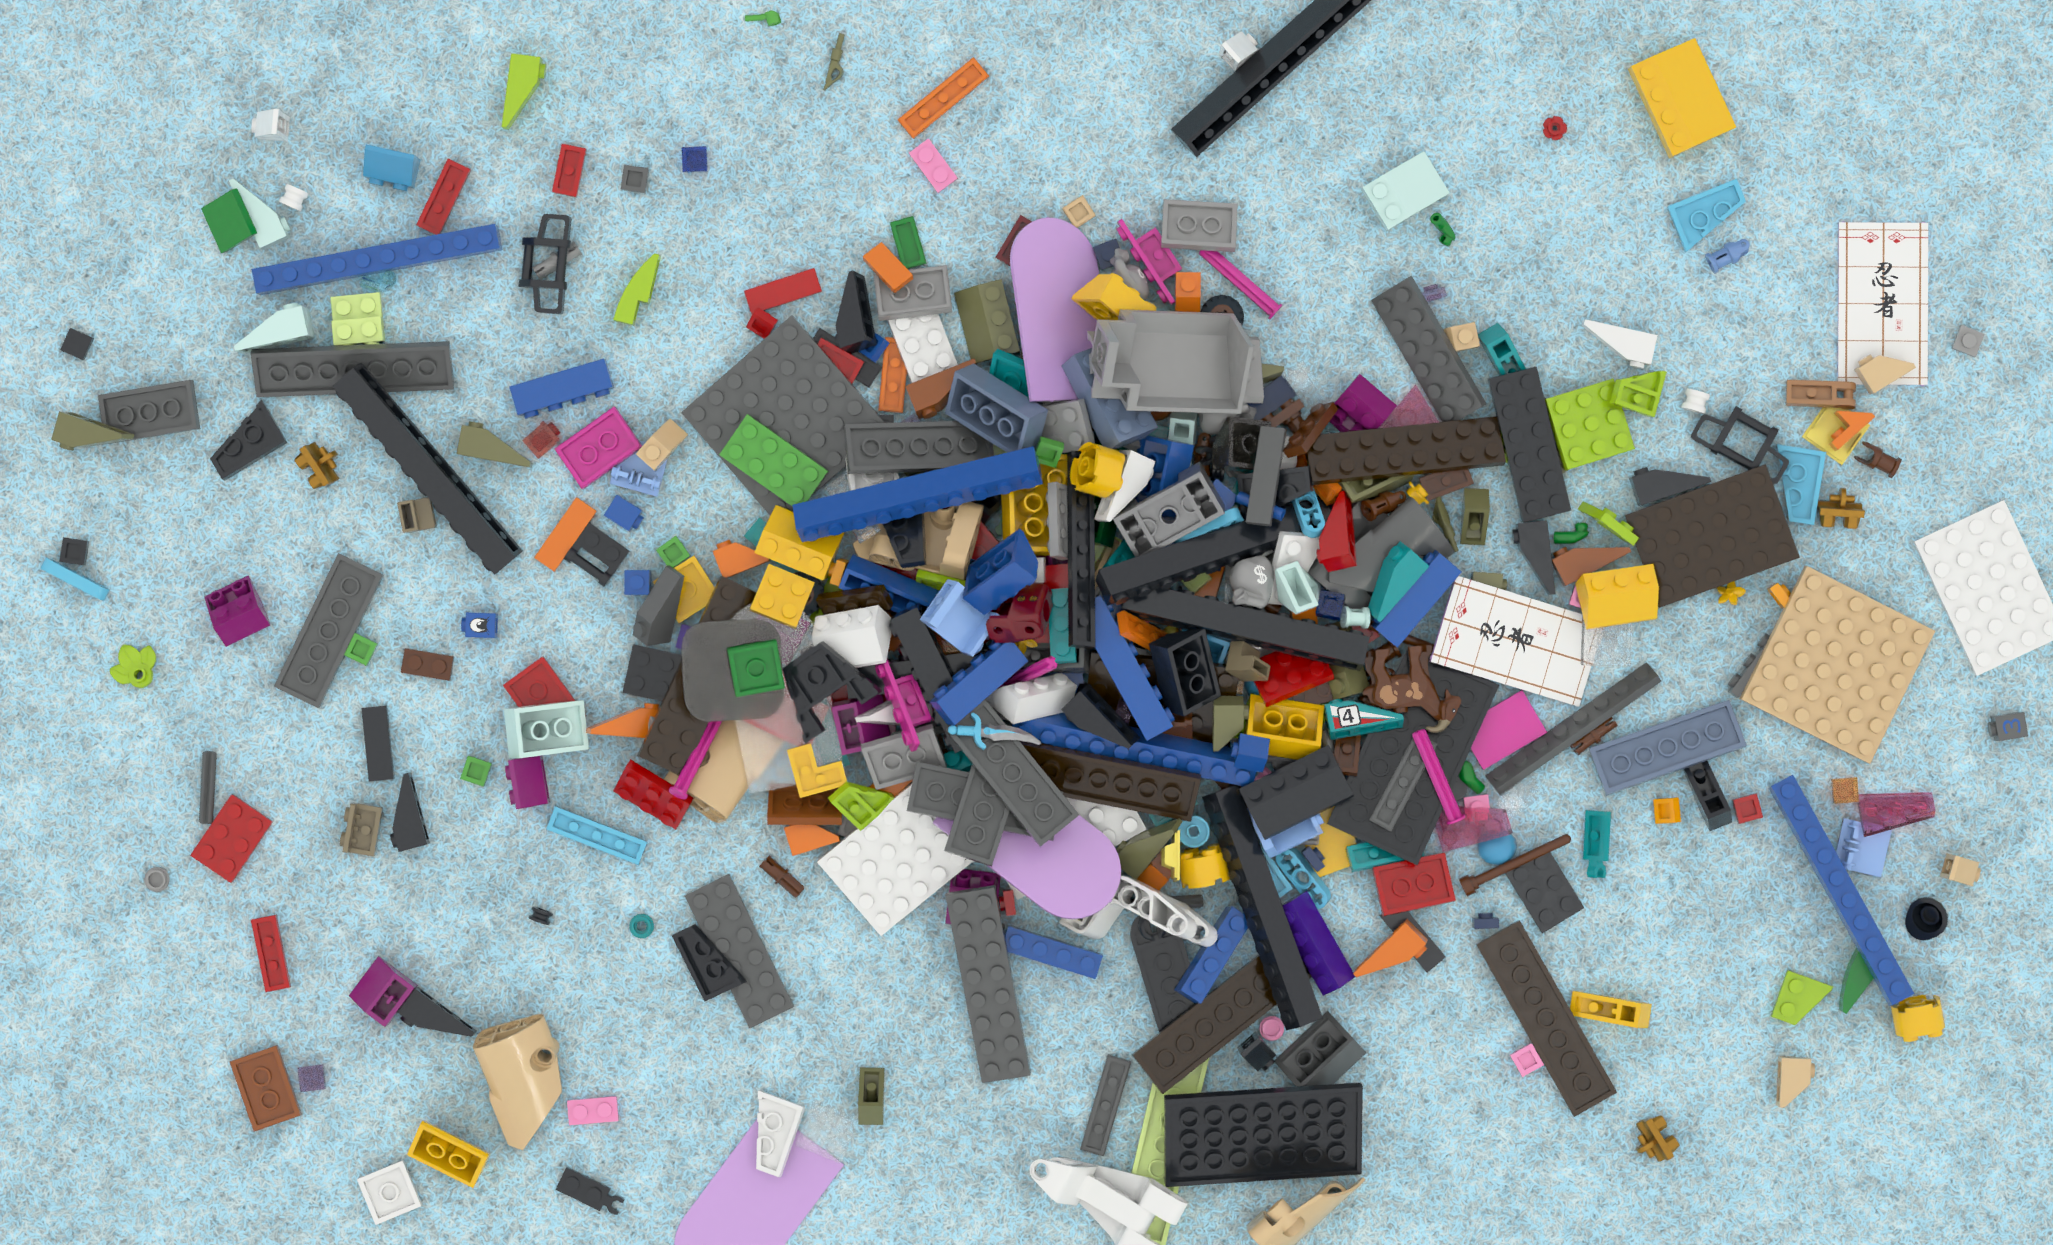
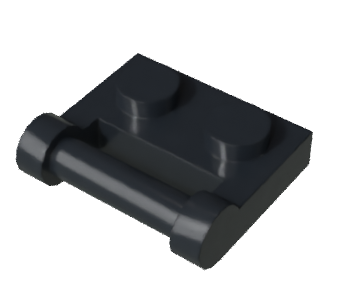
(602, 548)

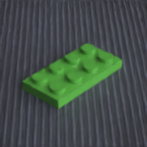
(773, 462)

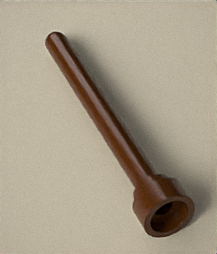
(1471, 883)

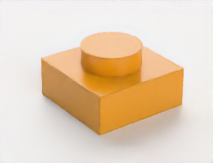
(837, 571)
(1779, 593)
(1667, 810)

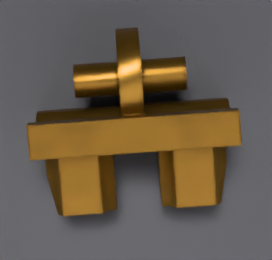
(320, 462)
(1842, 506)
(1652, 1140)

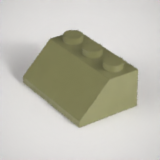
(986, 320)

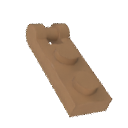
(1820, 394)

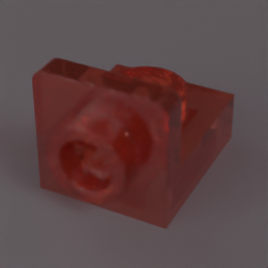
(542, 439)

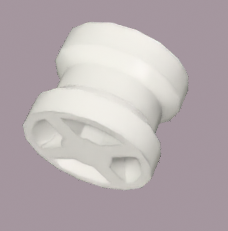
(293, 197)
(1695, 401)

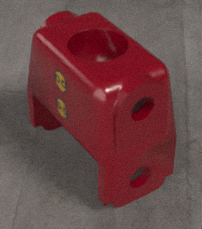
(1022, 616)

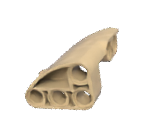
(948, 542)
(720, 777)
(520, 1075)
(1287, 1226)

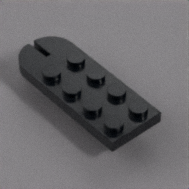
(1162, 966)

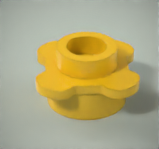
(1418, 493)

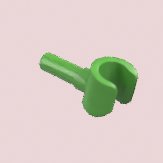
(770, 16)

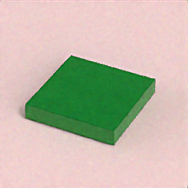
(229, 220)
(755, 668)

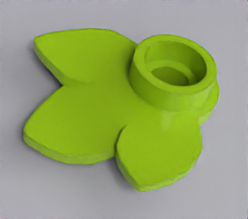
(132, 663)

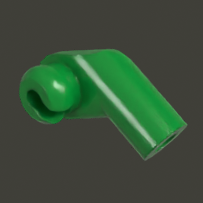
(1443, 226)
(1571, 537)
(1469, 777)

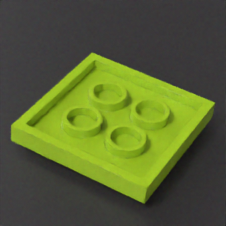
(1588, 425)

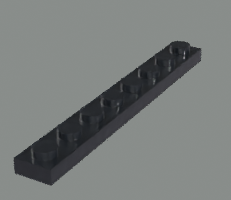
(1080, 564)

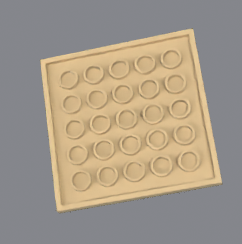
(1837, 664)

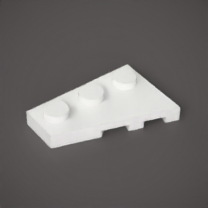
(1293, 548)
(777, 1129)

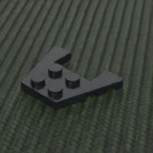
(818, 676)

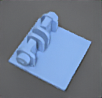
(637, 475)
(1861, 852)

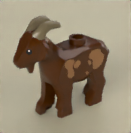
(1409, 689)

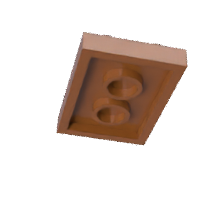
(788, 808)
(265, 1088)

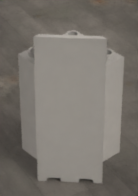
(1176, 362)

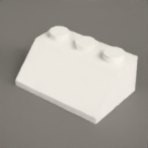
(856, 634)
(1033, 698)

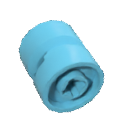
(1195, 832)

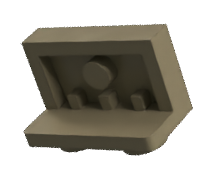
(361, 829)

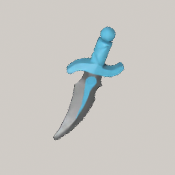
(996, 733)

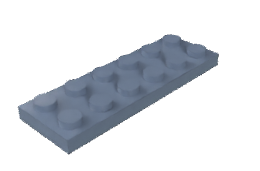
(1667, 747)

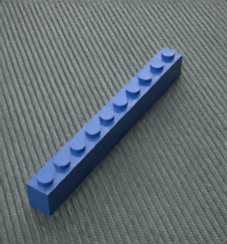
(377, 259)
(917, 494)
(1160, 751)
(1841, 890)

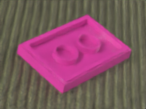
(598, 447)
(1506, 730)

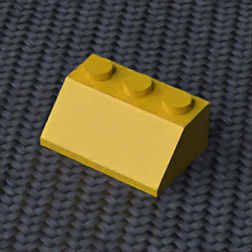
(1107, 295)
(782, 544)
(1618, 596)
(1289, 724)
(448, 1153)

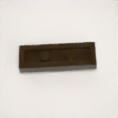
(854, 599)

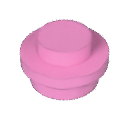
(1271, 1028)

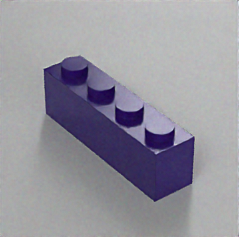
(1317, 944)

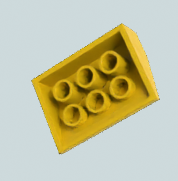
(1681, 97)
(1029, 508)

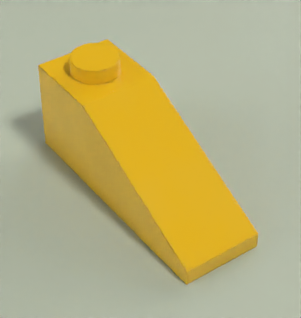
(1610, 1009)

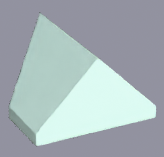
(1296, 588)

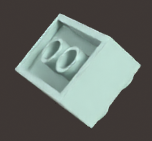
(1404, 191)
(281, 328)
(546, 729)

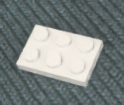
(922, 345)

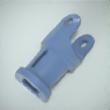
(1729, 254)

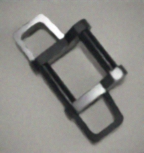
(559, 283)
(1718, 447)

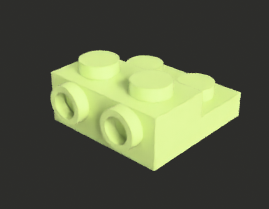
(357, 319)

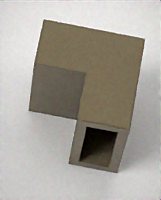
(416, 515)
(1245, 663)

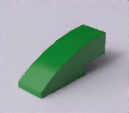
(1854, 982)

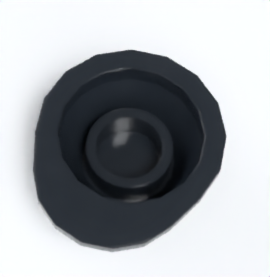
(1926, 918)

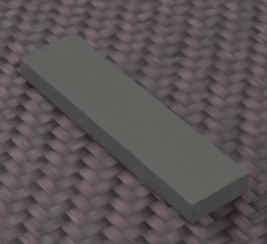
(1266, 476)
(1399, 788)
(1105, 1105)

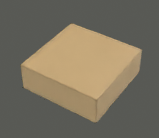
(1079, 212)

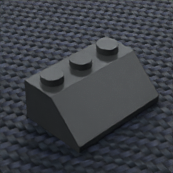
(1320, 1054)

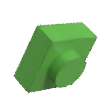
(1049, 451)
(673, 552)
(361, 649)
(476, 770)

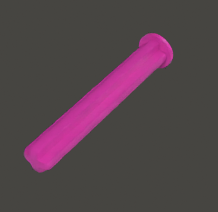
(1242, 282)
(1032, 671)
(694, 761)
(1437, 776)

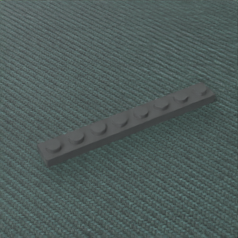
(1573, 728)

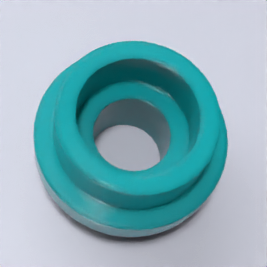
(634, 929)

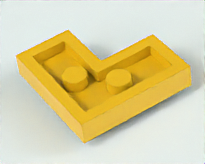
(811, 778)

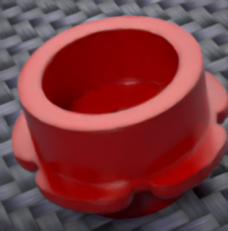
(1554, 134)

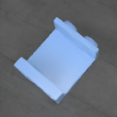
(957, 619)
(1291, 837)

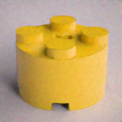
(1097, 470)
(1202, 867)
(1918, 1017)

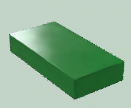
(908, 242)

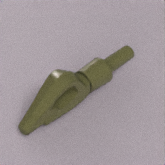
(834, 63)
(1442, 518)

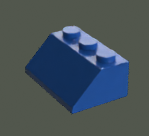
(1170, 459)
(1000, 573)

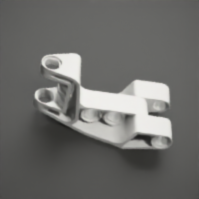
(1150, 904)
(1114, 1198)

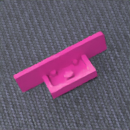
(1159, 261)
(907, 701)

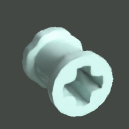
(1355, 617)

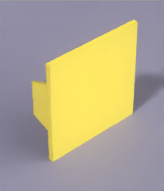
(1823, 427)
(1171, 856)

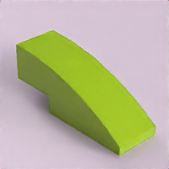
(637, 291)

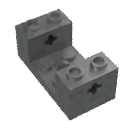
(1191, 499)

